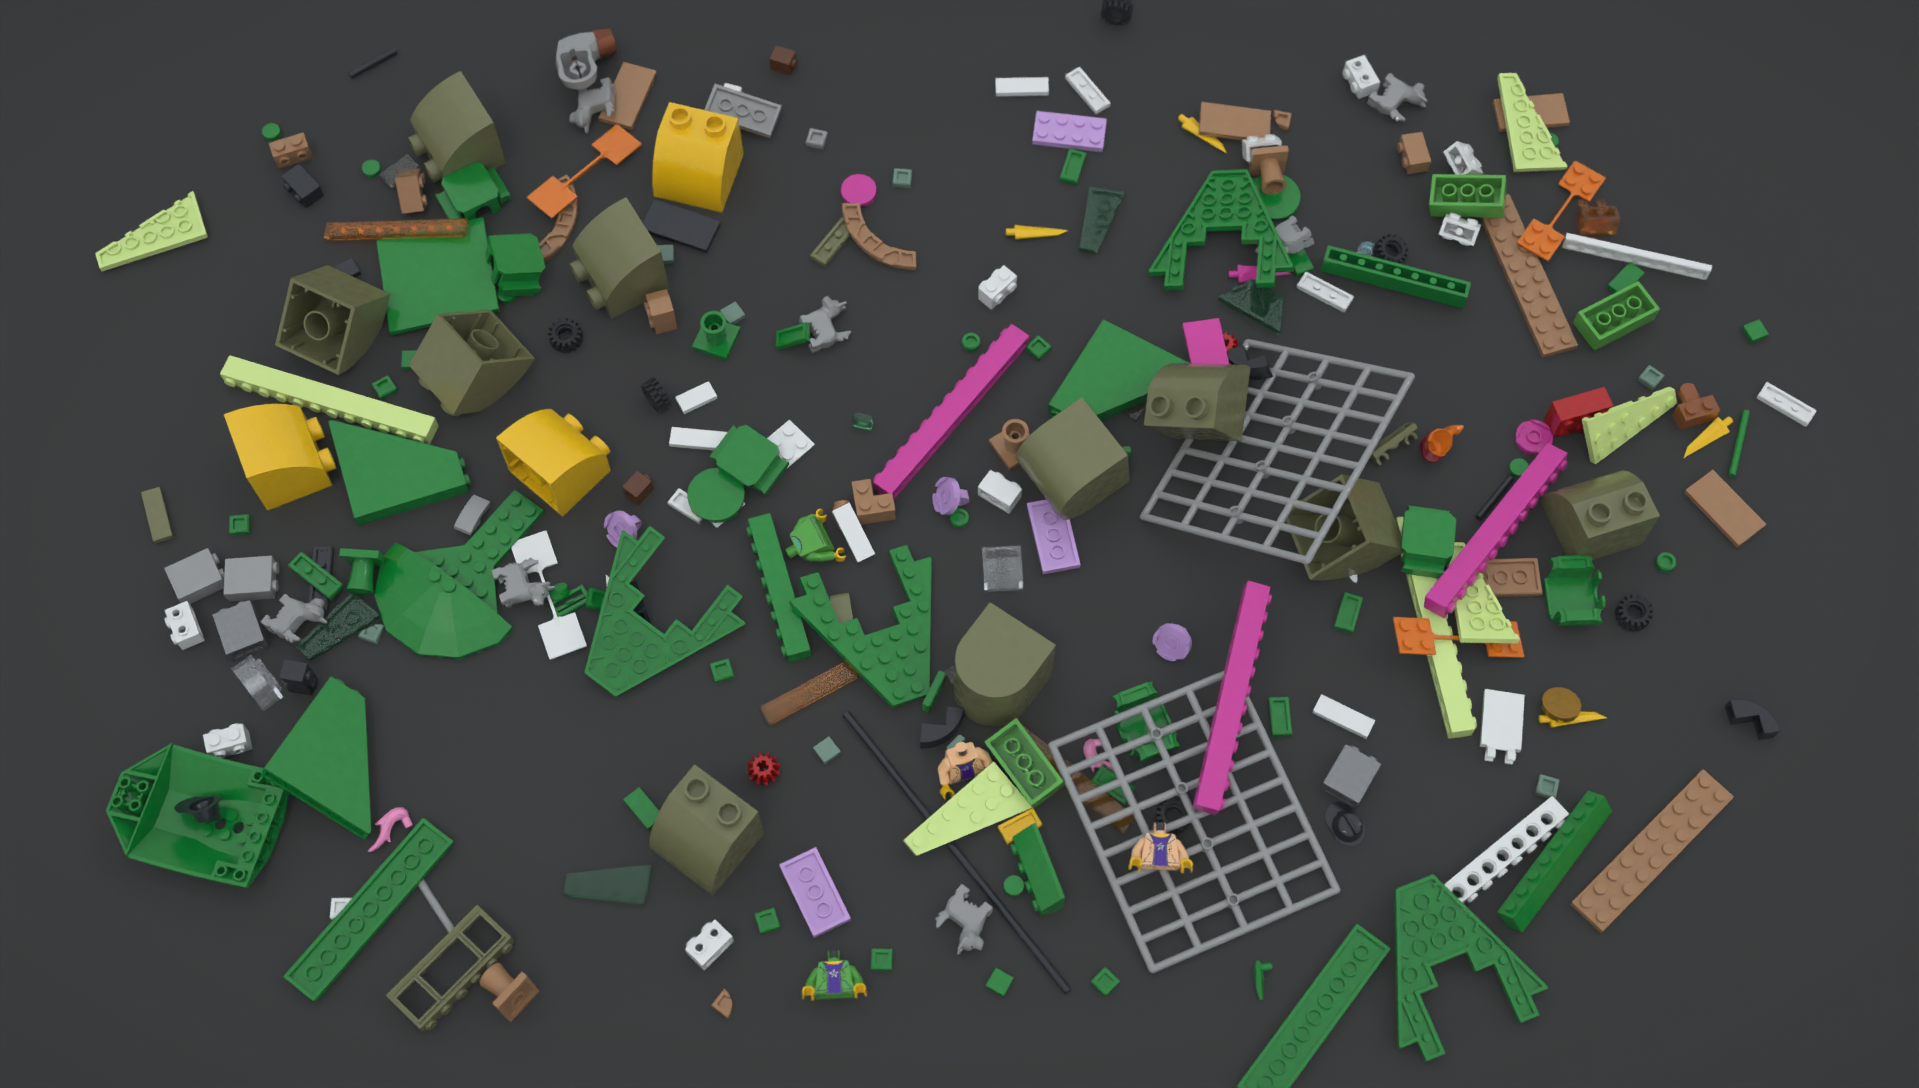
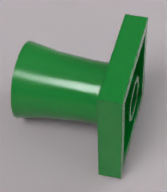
(716, 336)
(362, 568)

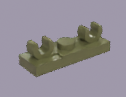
(1392, 441)

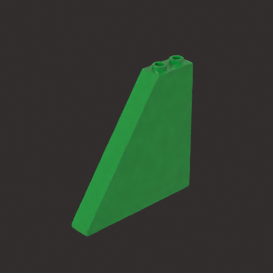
(1111, 372)
(394, 473)
(328, 758)

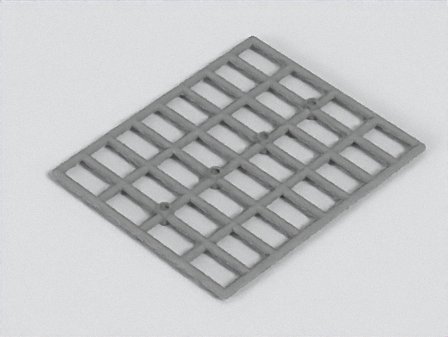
(1262, 467)
(1205, 842)

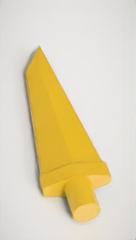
(1193, 127)
(1022, 232)
(1711, 433)
(1583, 717)

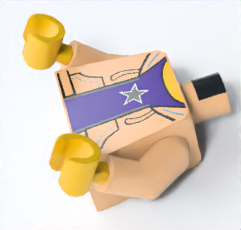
(961, 764)
(1160, 852)

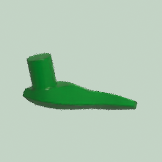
(1259, 976)

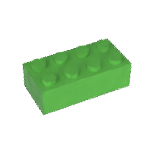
(1468, 195)
(1616, 315)
(1025, 763)

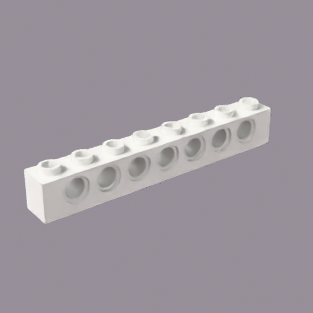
(1549, 810)

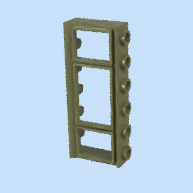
(460, 988)

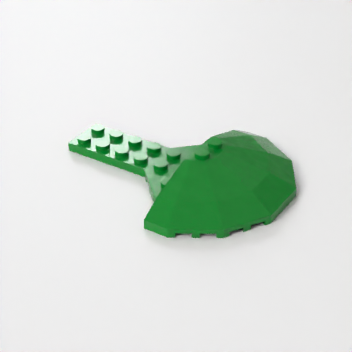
(447, 597)

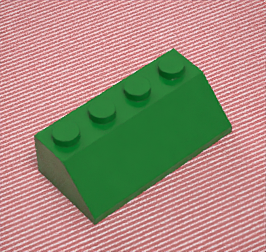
(1038, 871)

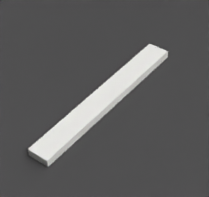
(1636, 256)

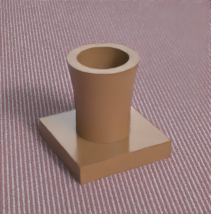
(1270, 164)
(1009, 441)
(511, 993)

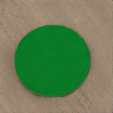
(1282, 204)
(715, 495)

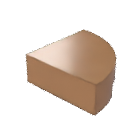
(1282, 119)
(723, 1004)

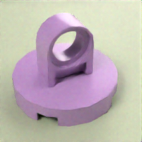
(949, 496)
(620, 521)
(1172, 642)

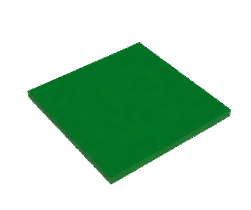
(436, 277)

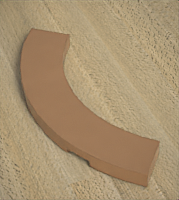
(563, 227)
(871, 244)

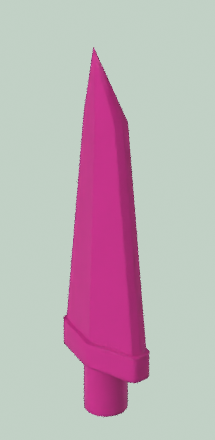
(1245, 273)

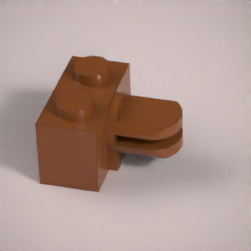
(1694, 410)

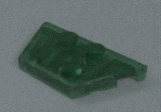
(1256, 303)

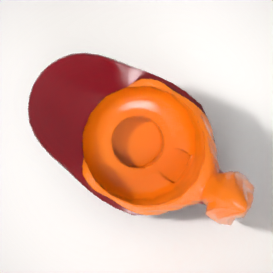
(1438, 442)

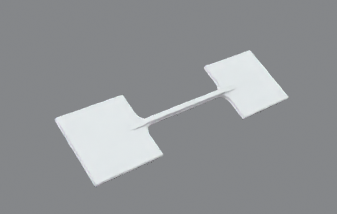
(791, 444)
(563, 633)

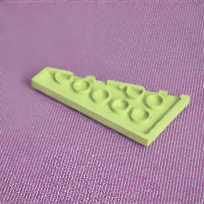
(1526, 132)
(160, 233)
(1613, 428)
(1480, 614)
(977, 805)

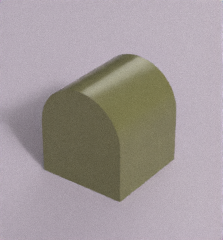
(1074, 460)
(1000, 668)

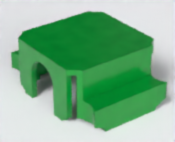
(471, 189)
(519, 262)
(750, 458)
(1427, 541)
(1572, 592)
(1136, 727)

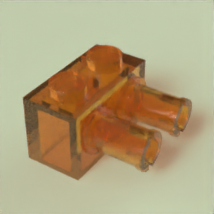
(1597, 219)

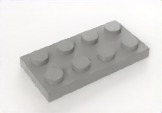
(752, 112)

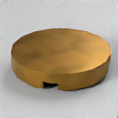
(1561, 704)

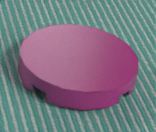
(858, 189)
(1533, 436)

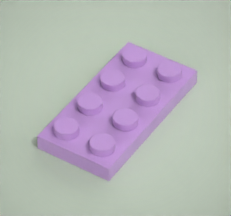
(1069, 131)
(1052, 538)
(815, 892)

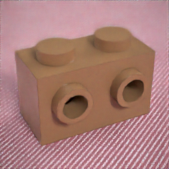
(290, 150)
(1414, 153)

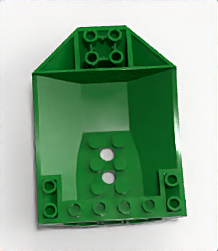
(158, 835)

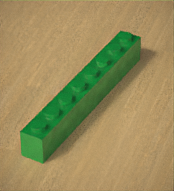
(1396, 276)
(779, 588)
(1554, 861)

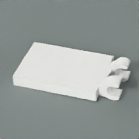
(1502, 724)

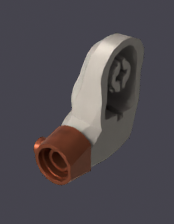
(578, 55)

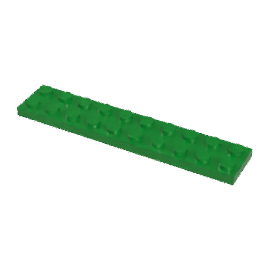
(368, 910)
(1317, 1012)

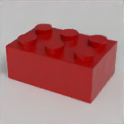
(1567, 414)

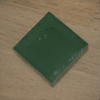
(862, 421)

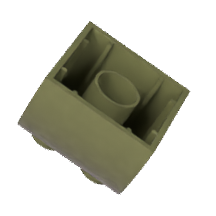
(454, 130)
(618, 260)
(331, 318)
(469, 360)
(1198, 401)
(1601, 514)
(1360, 536)
(705, 830)

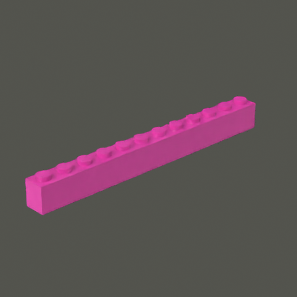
(951, 412)
(1495, 531)
(1231, 698)

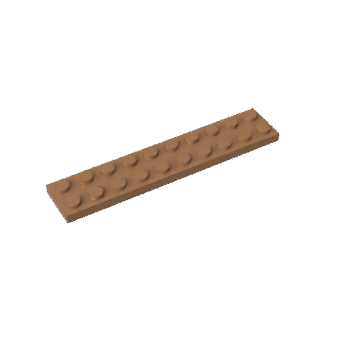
(1529, 284)
(1651, 851)

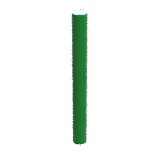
(1739, 443)

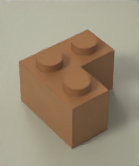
(409, 189)
(660, 311)
(869, 507)

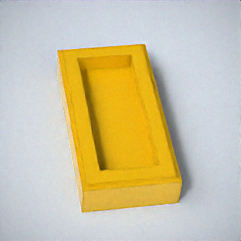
(1017, 824)

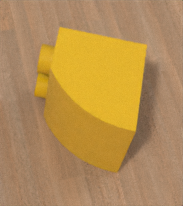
(696, 157)
(280, 452)
(554, 457)

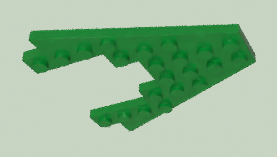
(1224, 204)
(630, 648)
(890, 659)
(1435, 928)

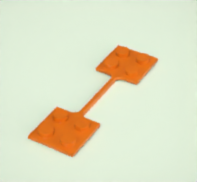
(555, 196)
(1542, 238)
(1416, 637)

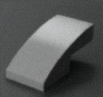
(471, 515)

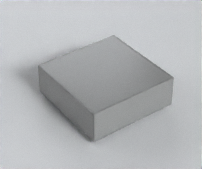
(816, 138)

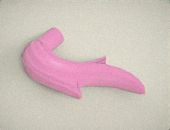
(1090, 751)
(386, 824)

